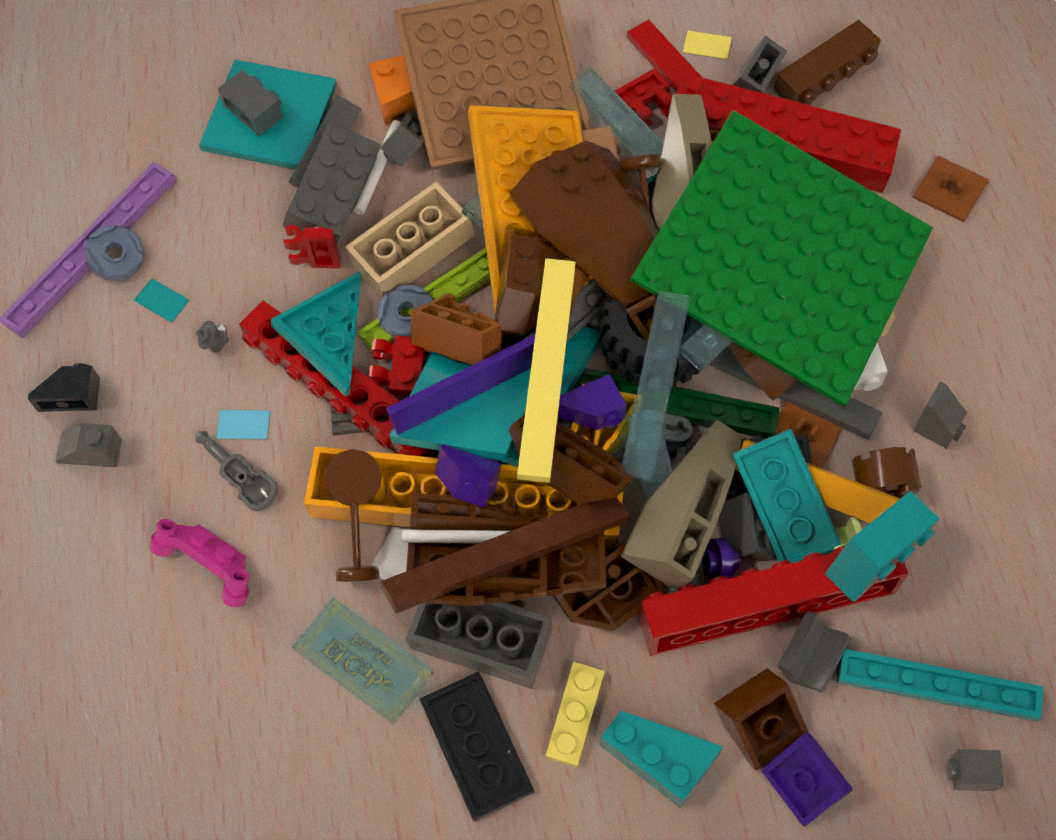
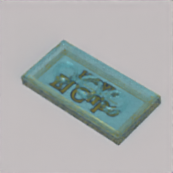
(363, 660)

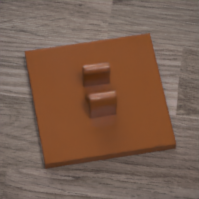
(950, 188)
(820, 432)

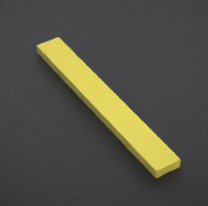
(546, 372)

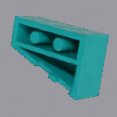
(881, 545)
(660, 755)

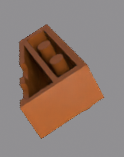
(455, 330)

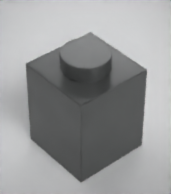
(975, 770)

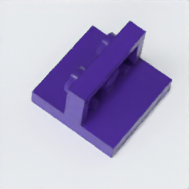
(806, 779)

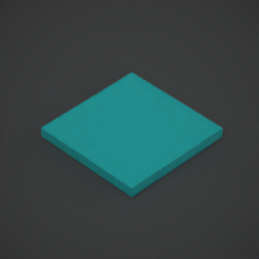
(303, 107)
(475, 425)

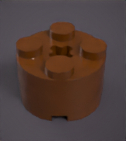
(889, 471)

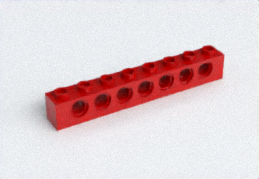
(256, 331)

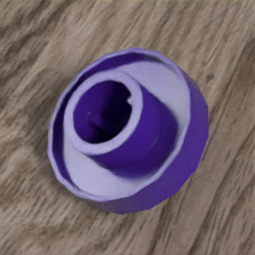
(720, 559)

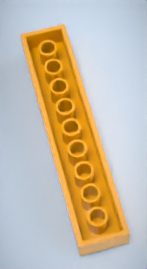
(416, 474)

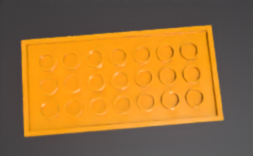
(503, 150)

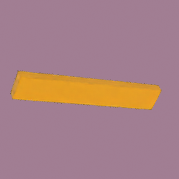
(847, 494)

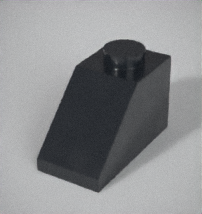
(67, 390)

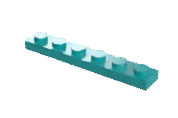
(577, 356)
(941, 685)

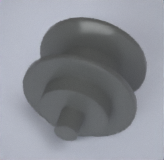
(212, 336)

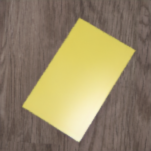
(707, 44)

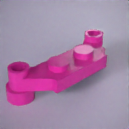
(209, 552)

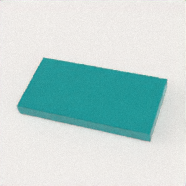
(786, 498)

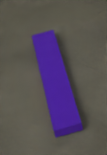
(461, 386)

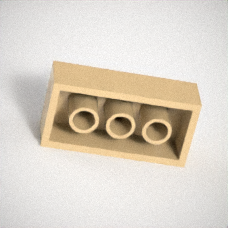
(410, 240)

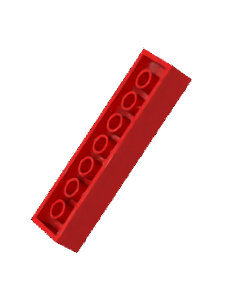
(844, 142)
(750, 602)

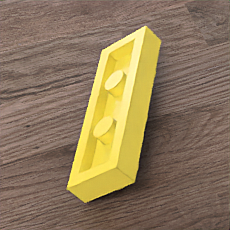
(575, 714)

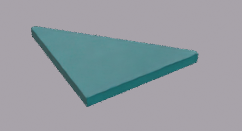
(325, 330)

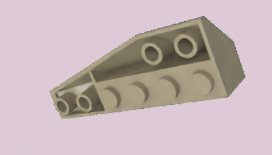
(683, 149)
(685, 510)

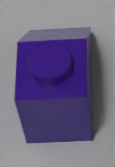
(593, 404)
(467, 475)

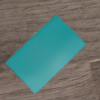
(161, 300)

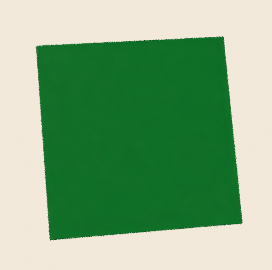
(785, 257)

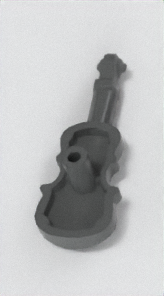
(255, 488)

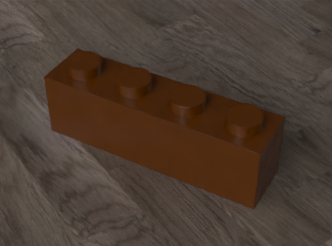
(828, 64)

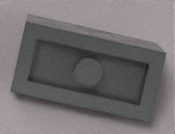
(744, 529)
(813, 653)

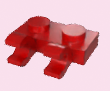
(644, 91)
(315, 246)
(406, 364)

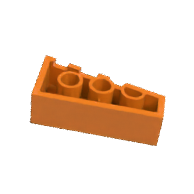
(392, 87)

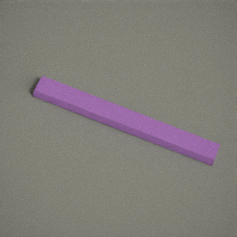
(72, 263)

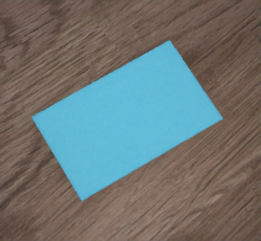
(243, 424)

